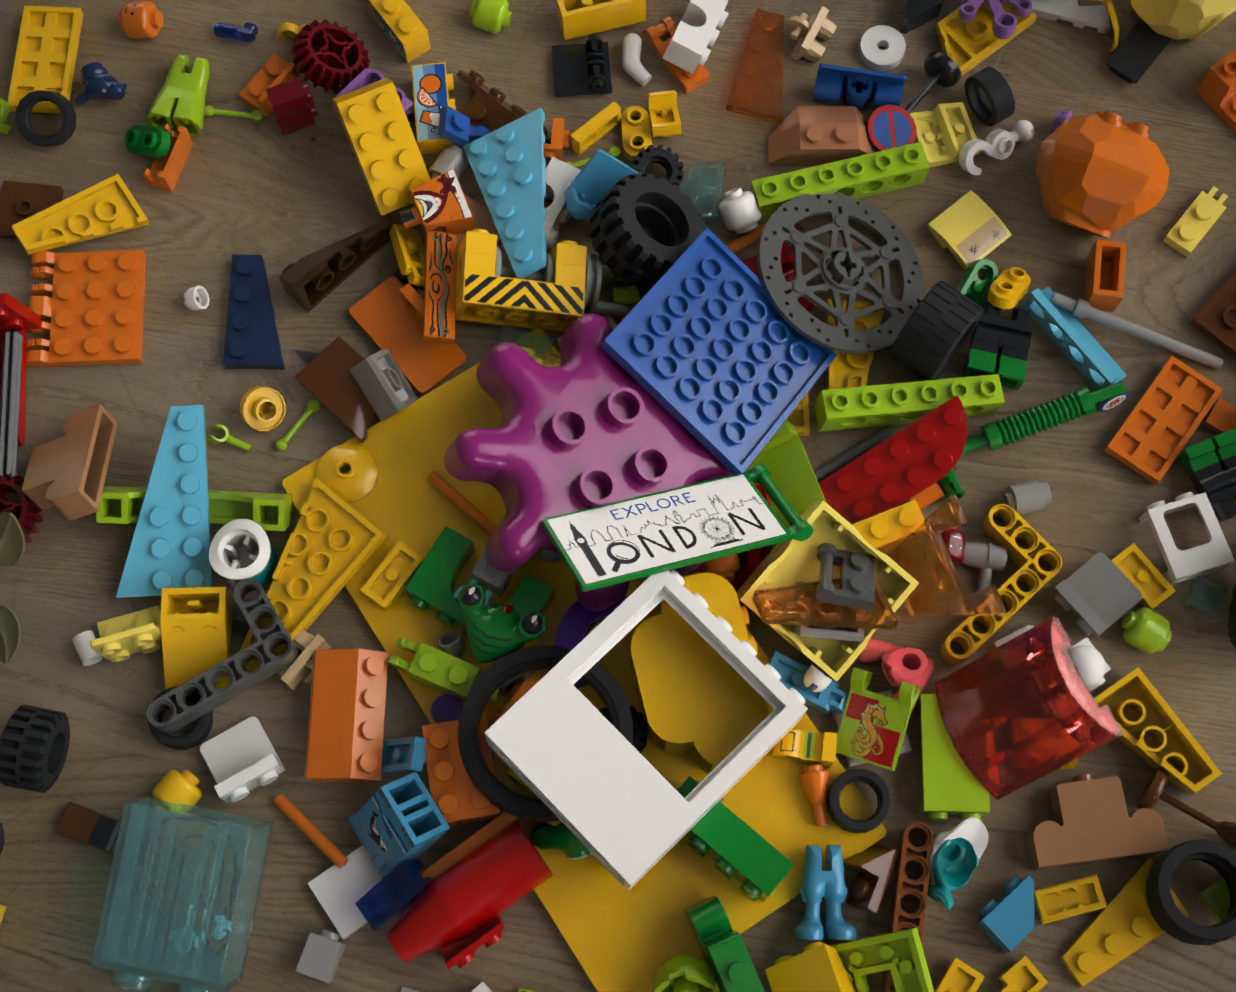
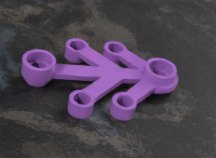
(1004, 22)

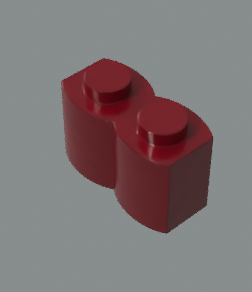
(292, 105)

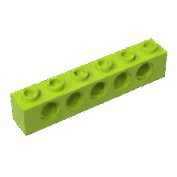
(854, 177)
(904, 401)

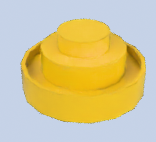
(262, 408)

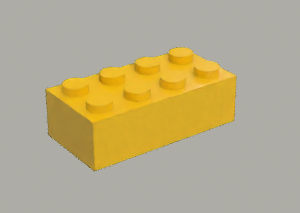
(382, 144)

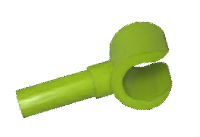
(225, 437)

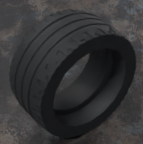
(1161, 901)

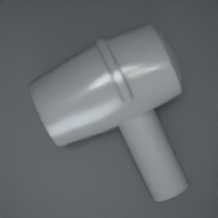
(986, 558)

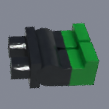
(1001, 336)
(1213, 471)

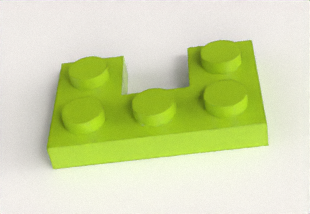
(893, 951)

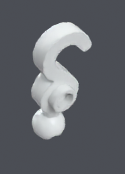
(998, 145)

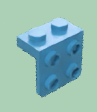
(594, 183)

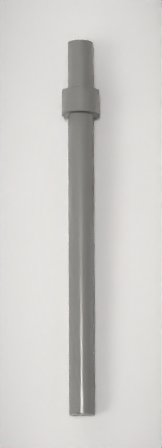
(1082, 308)

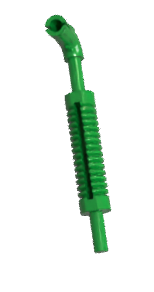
(1029, 422)

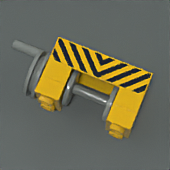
(542, 300)

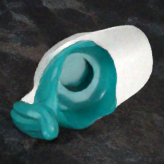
(954, 859)

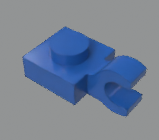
(456, 127)

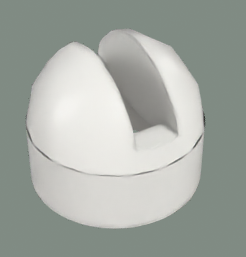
(198, 293)
(818, 677)

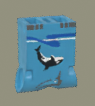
(398, 823)

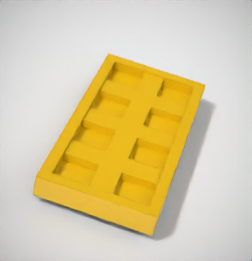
(45, 54)

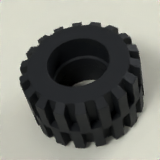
(34, 748)

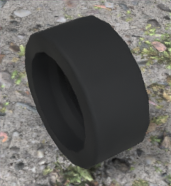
(989, 96)
(24, 124)
(188, 741)
(883, 798)

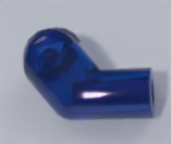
(243, 34)

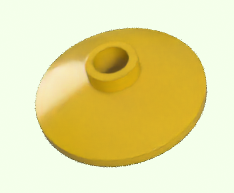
(356, 483)

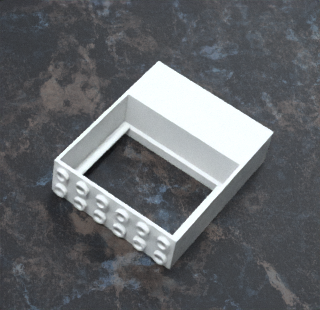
(596, 775)

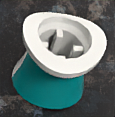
(243, 552)

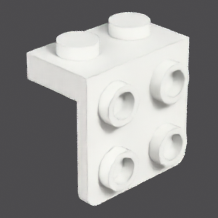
(241, 760)

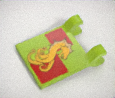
(874, 723)

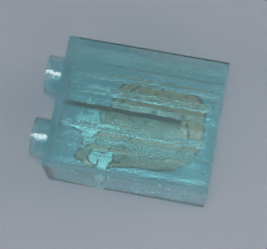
(181, 896)

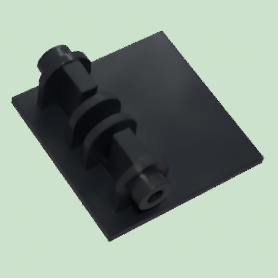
(582, 68)

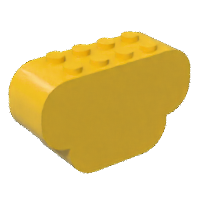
(686, 687)

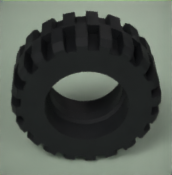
(626, 245)

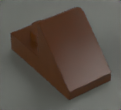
(874, 873)

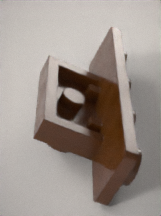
(488, 105)

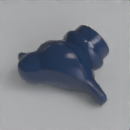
(99, 84)

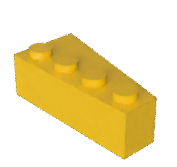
(1157, 733)

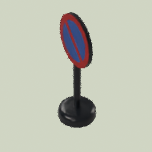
(894, 126)

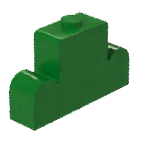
(722, 947)

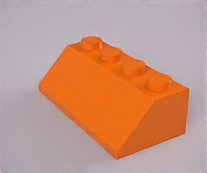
(346, 716)

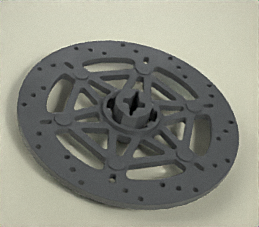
(840, 272)

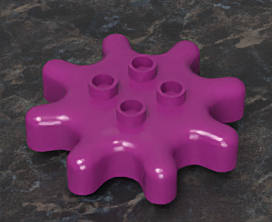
(571, 444)

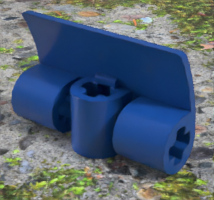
(857, 86)

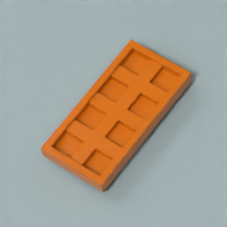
(1163, 420)

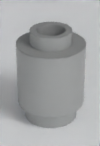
(448, 159)
(1028, 496)

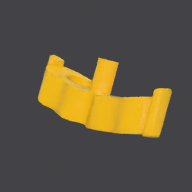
(288, 30)

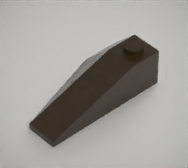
(324, 270)

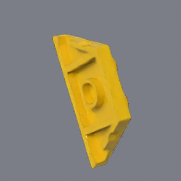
(974, 41)

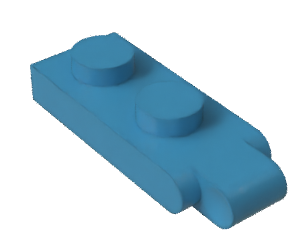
(792, 676)
(403, 755)

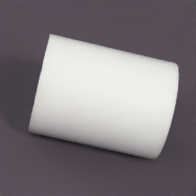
(86, 653)

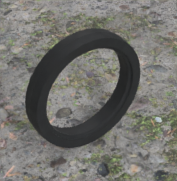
(489, 681)

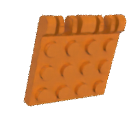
(92, 308)

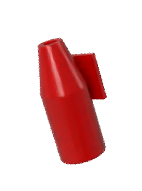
(466, 900)

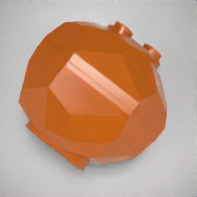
(1100, 173)

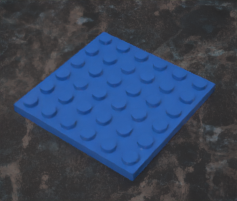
(717, 352)

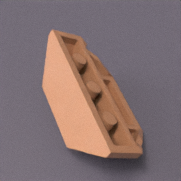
(819, 136)

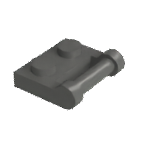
(856, 578)

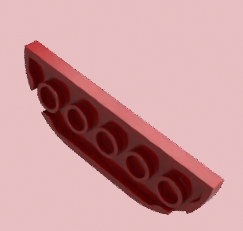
(899, 465)

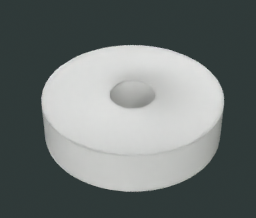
(882, 59)

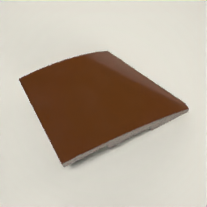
(336, 388)

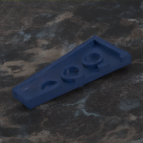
(251, 323)

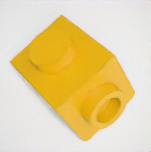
(664, 113)

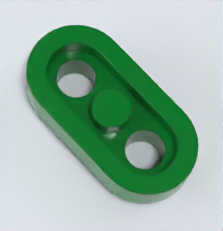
(147, 141)
(977, 288)

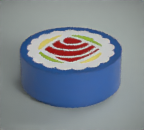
(1112, 402)

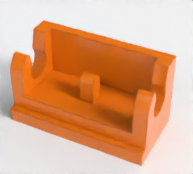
(167, 170)

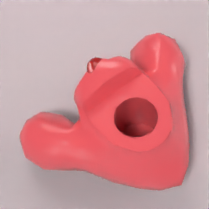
(899, 663)

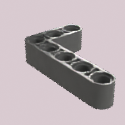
(233, 666)

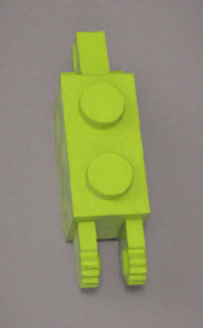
(438, 669)

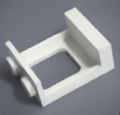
(1196, 561)

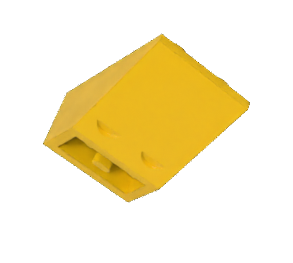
(195, 632)

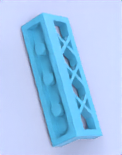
(1073, 340)

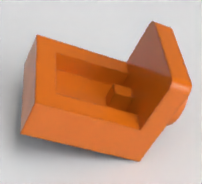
(559, 139)

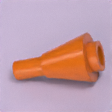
(815, 785)

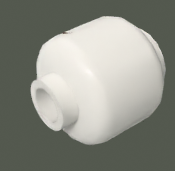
(739, 211)

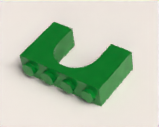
(435, 581)

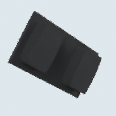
(1136, 52)

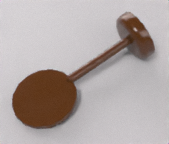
(1154, 790)

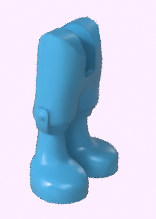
(824, 884)

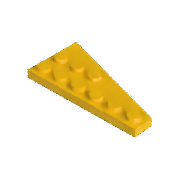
(316, 562)

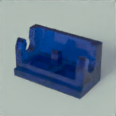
(392, 893)

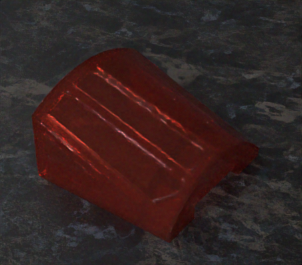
(1023, 711)

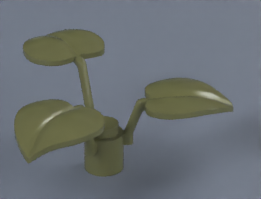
(11, 551)

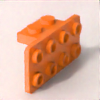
(395, 321)

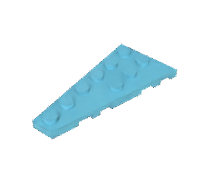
(513, 183)
(174, 520)

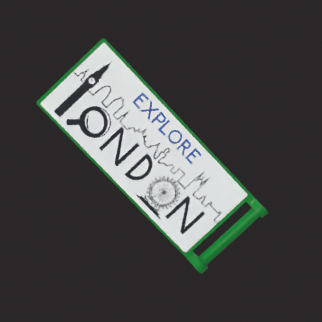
(673, 529)

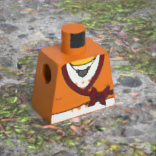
(440, 206)

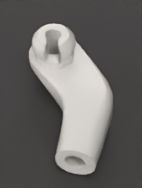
(631, 59)

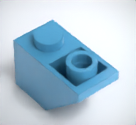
(1012, 916)

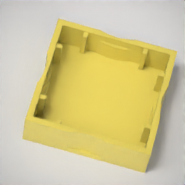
(798, 562)

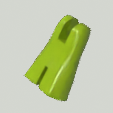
(182, 96)

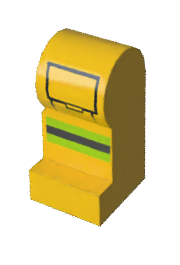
(807, 747)

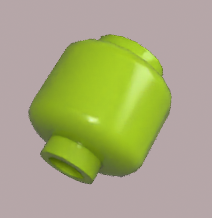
(490, 15)
(1146, 630)

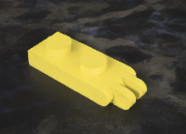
(1196, 222)

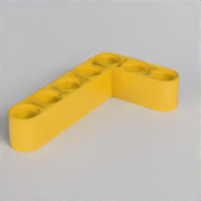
(1009, 593)

